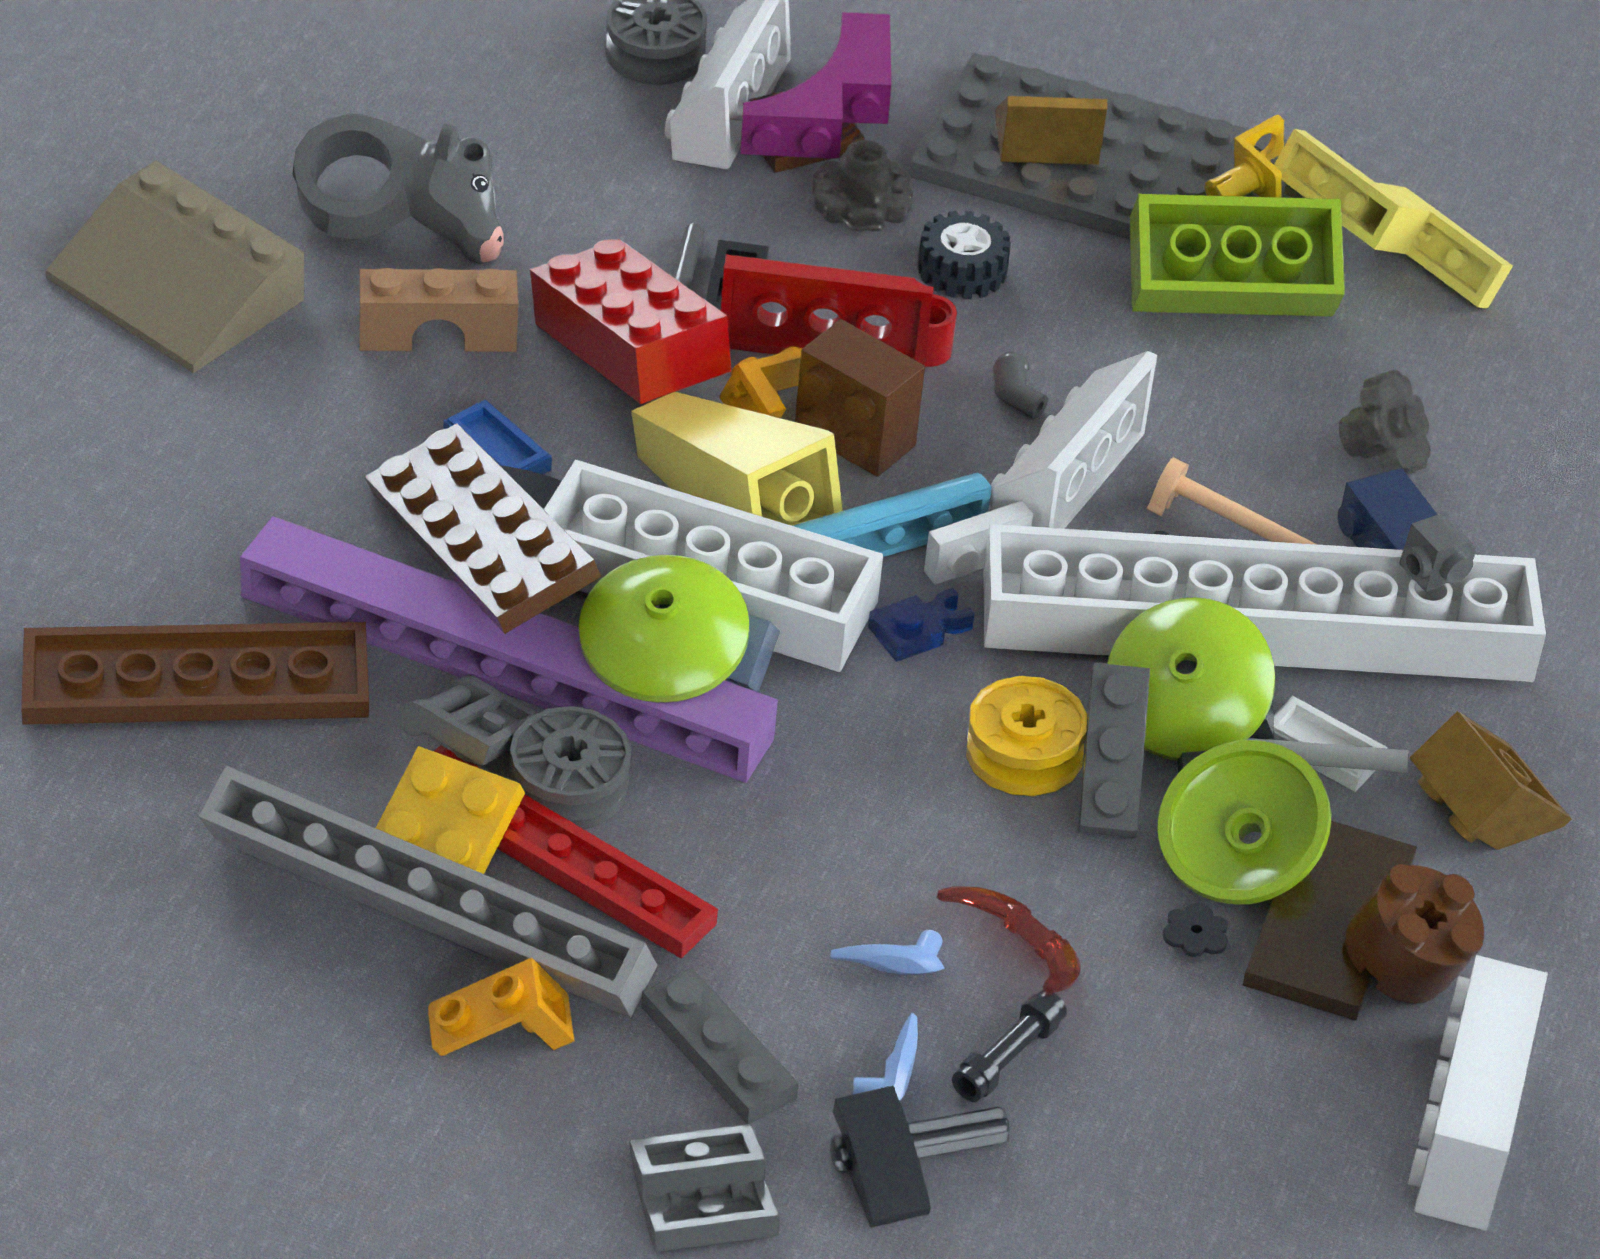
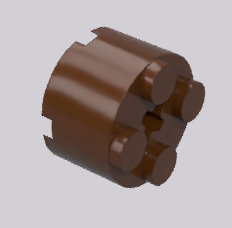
(1416, 932)

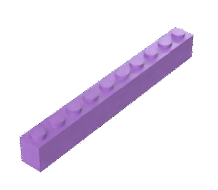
(535, 662)

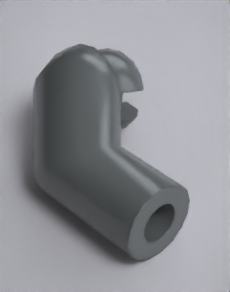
(1011, 385)

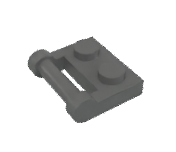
(479, 728)

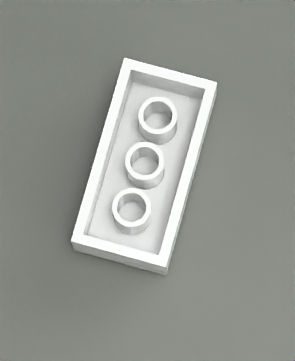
(1476, 1092)

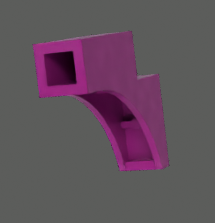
(847, 89)

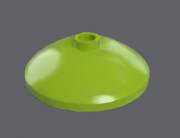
(667, 650)
(1221, 697)
(1239, 792)

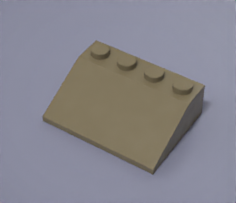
(179, 267)

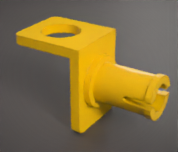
(1253, 168)

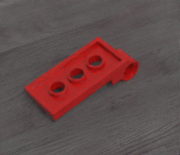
(919, 320)

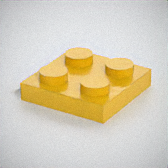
(451, 809)

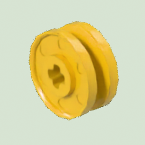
(1026, 735)

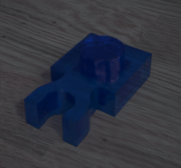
(916, 627)

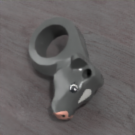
(436, 183)

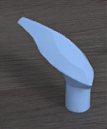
(896, 958)
(898, 1064)

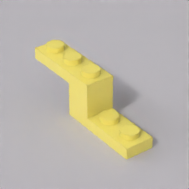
(1394, 219)

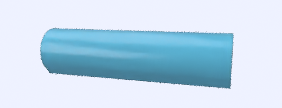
(907, 518)

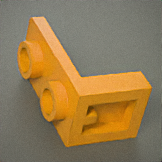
(756, 382)
(508, 997)

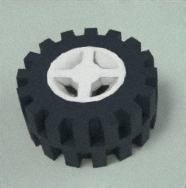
(964, 254)

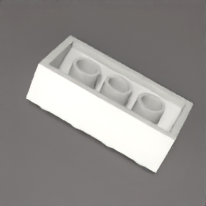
(740, 66)
(1080, 444)

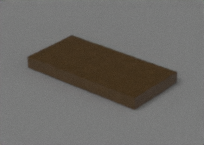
(1304, 934)

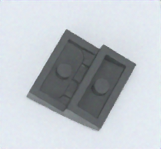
(703, 1188)

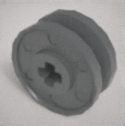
(656, 39)
(572, 763)

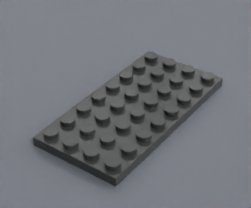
(1142, 150)

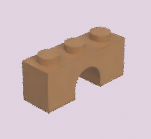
(403, 299)

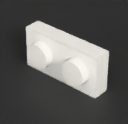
(962, 546)

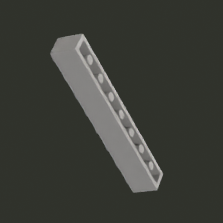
(427, 890)

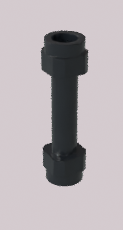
(981, 1073)

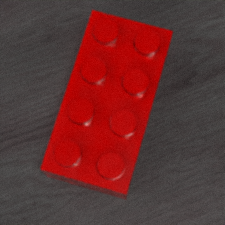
(630, 320)

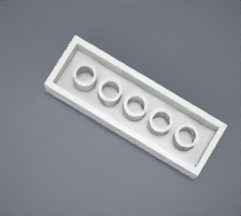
(797, 579)

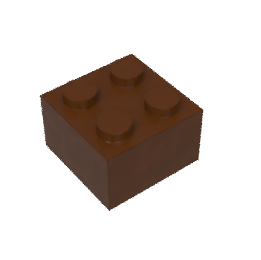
(861, 395)

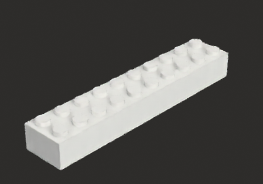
(1307, 600)

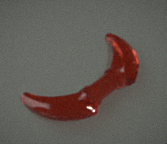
(1048, 944)

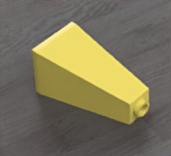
(739, 457)

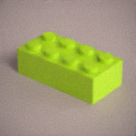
(1236, 255)

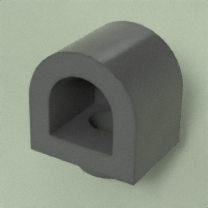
(1436, 553)

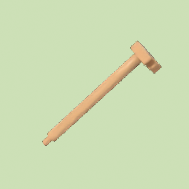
(1173, 482)

